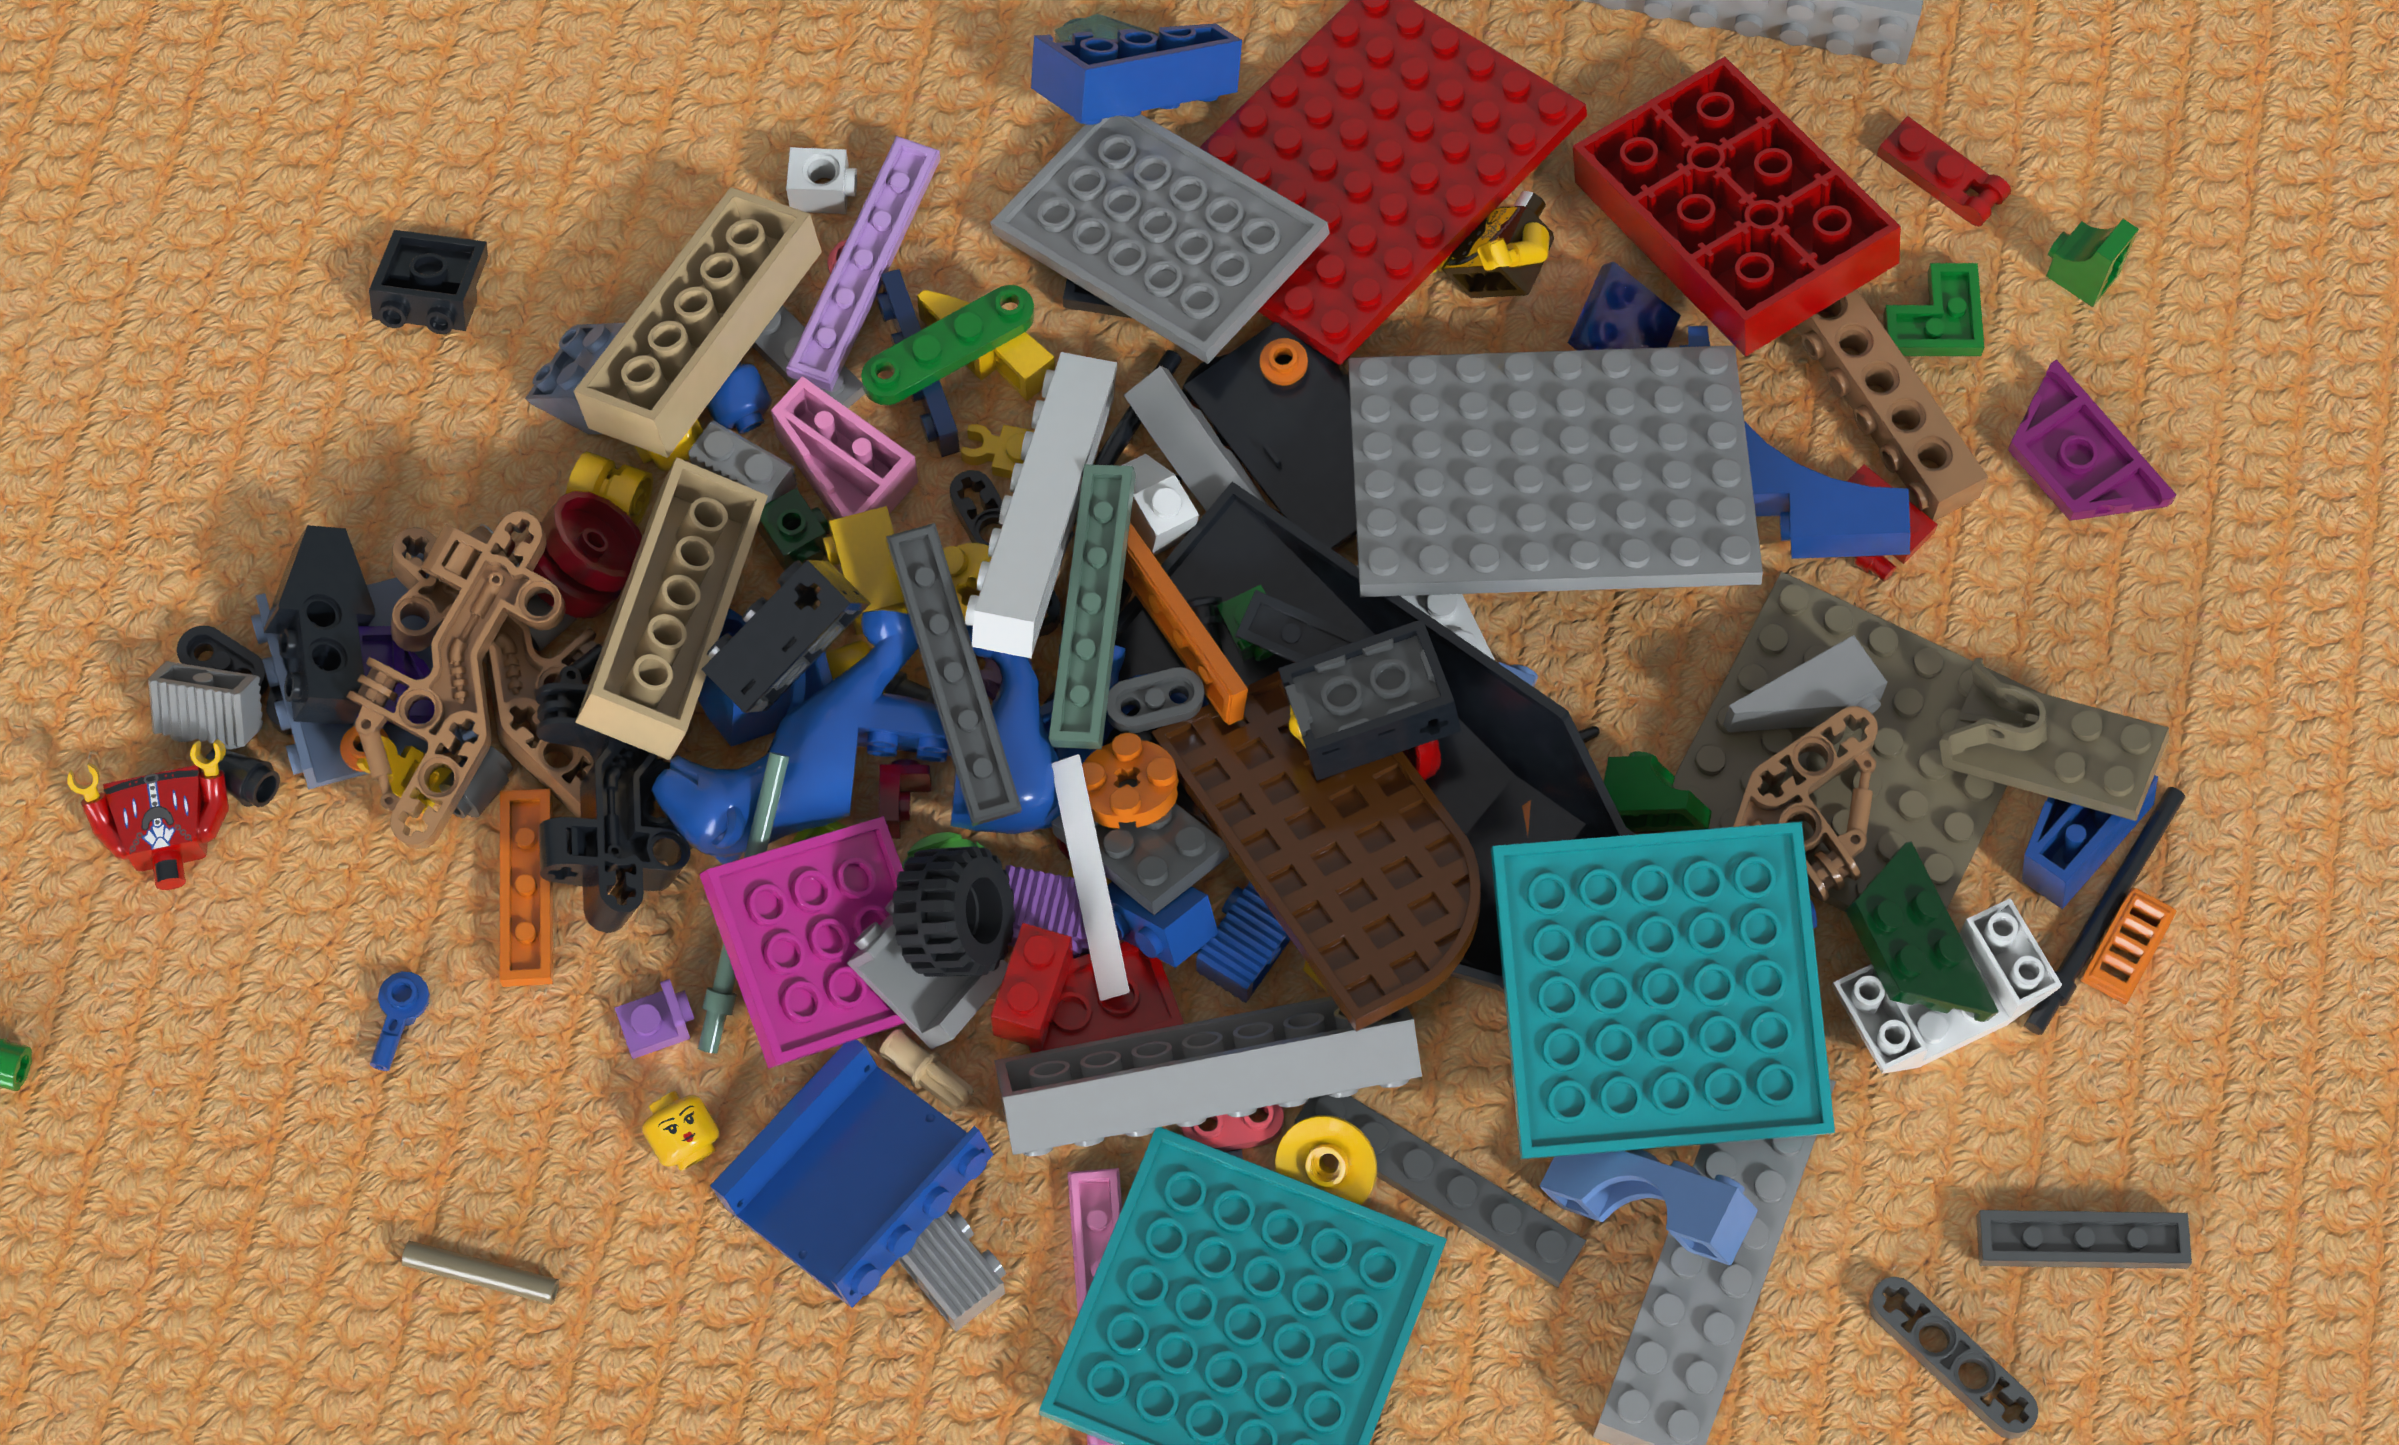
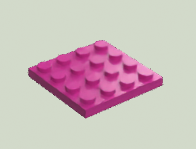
(794, 927)

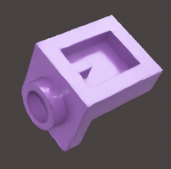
(655, 1020)

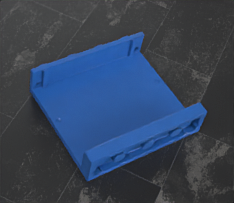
(850, 1173)

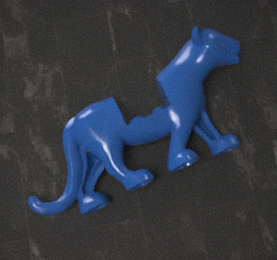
(837, 716)

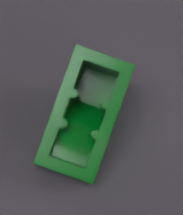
(2090, 259)
(1647, 797)

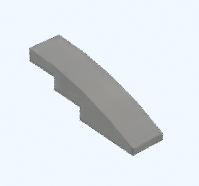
(1187, 438)

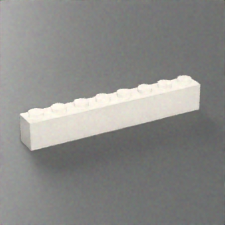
(1043, 507)

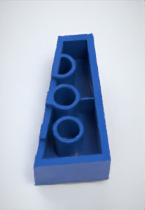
(1136, 70)

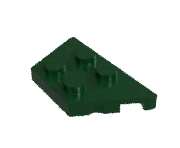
(1916, 941)

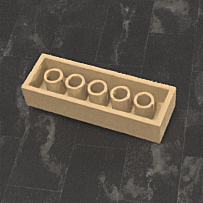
(698, 322)
(672, 609)

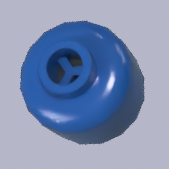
(741, 400)

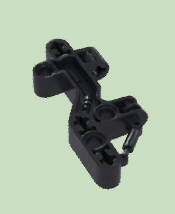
(608, 840)

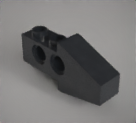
(330, 590)

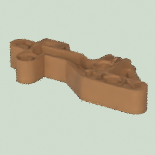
(488, 593)
(510, 661)
(1794, 800)

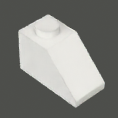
(1160, 506)

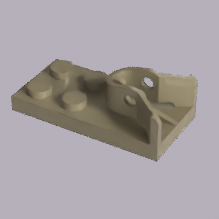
(2054, 746)

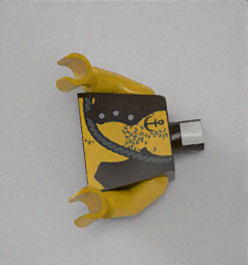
(1503, 251)

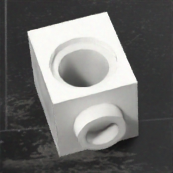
(811, 164)

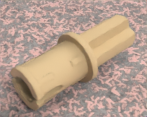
(926, 1070)

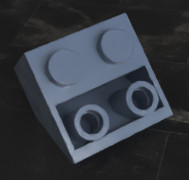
(558, 379)

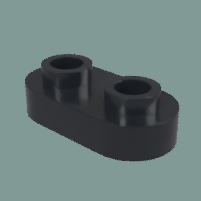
(226, 656)

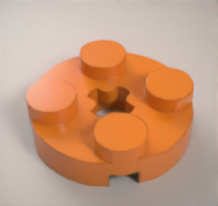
(1130, 759)

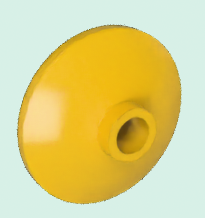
(1303, 1150)

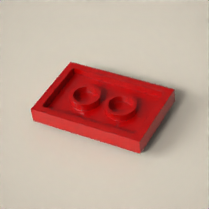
(1085, 1019)

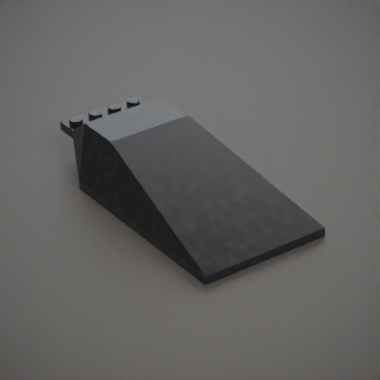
(1511, 736)

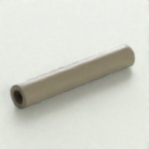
(480, 1272)

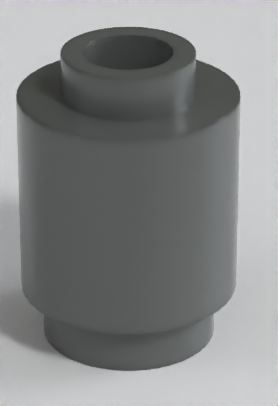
(485, 785)

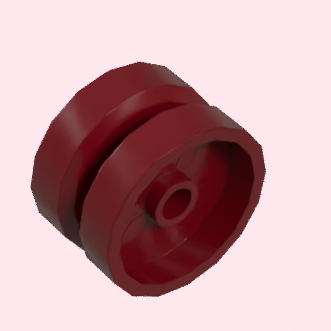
(587, 552)

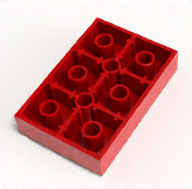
(1736, 205)

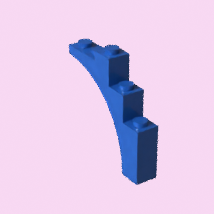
(1820, 512)

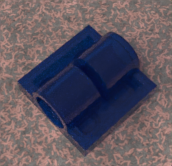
(1622, 315)

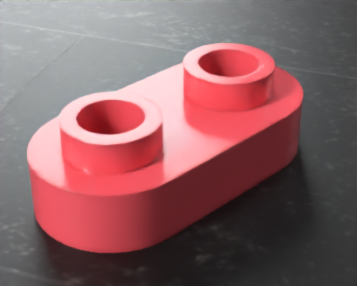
(1239, 1132)

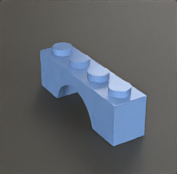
(1701, 1212)

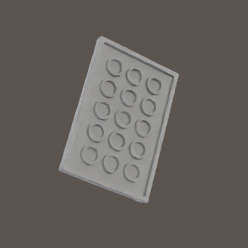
(1161, 231)

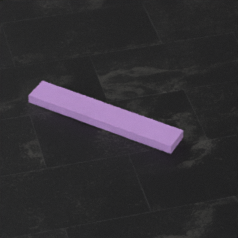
(861, 262)

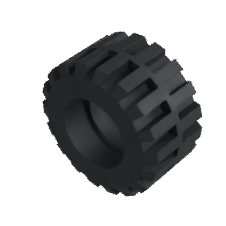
(953, 912)

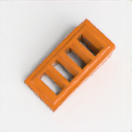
(2142, 916)

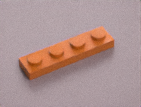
(524, 894)

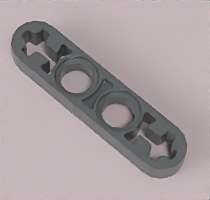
(1946, 1364)

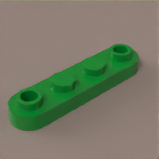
(948, 345)

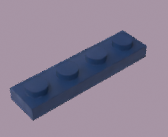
(938, 421)

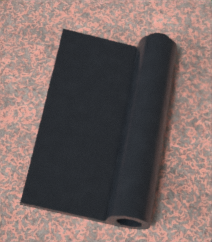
(1289, 435)

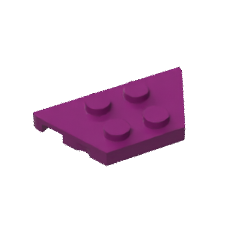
(2082, 455)

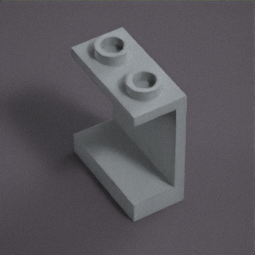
(929, 1005)

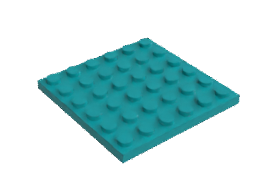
(1661, 990)
(1240, 1310)

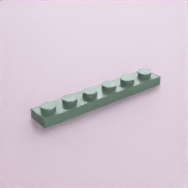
(1092, 607)

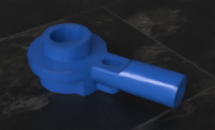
(402, 1000)

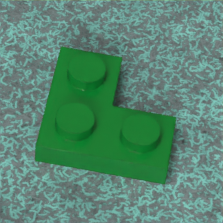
(1951, 321)

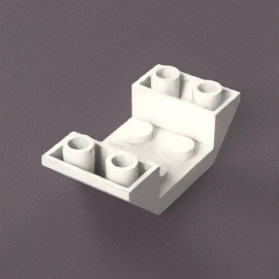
(1913, 1035)

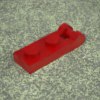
(1943, 172)

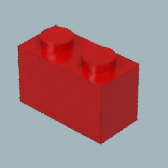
(1032, 986)

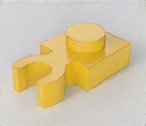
(1001, 450)
(403, 769)

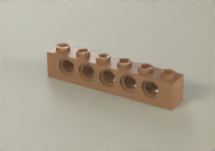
(1906, 400)

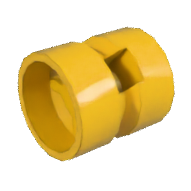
(625, 487)

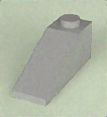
(1811, 692)

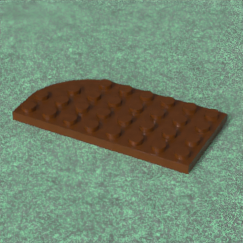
(1350, 865)

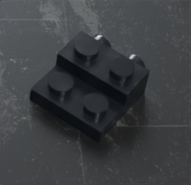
(427, 281)

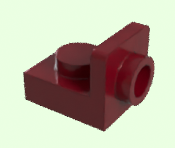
(895, 785)

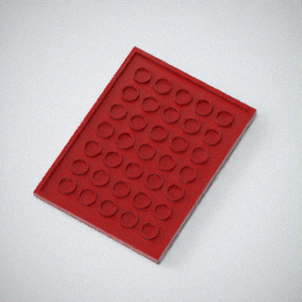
(1396, 142)

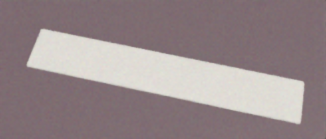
(1090, 878)

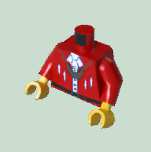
(159, 816)

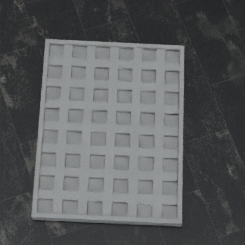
(1551, 472)

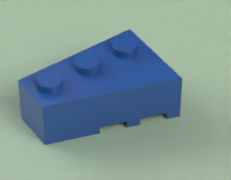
(2072, 845)

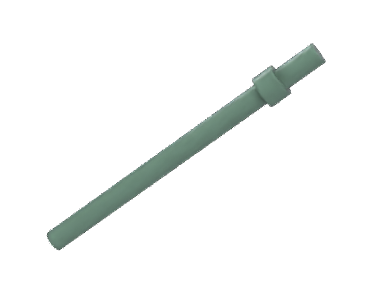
(720, 999)

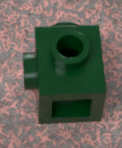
(793, 529)

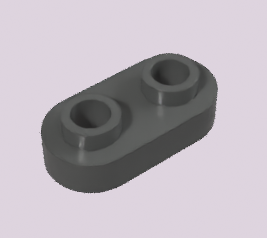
(1151, 696)

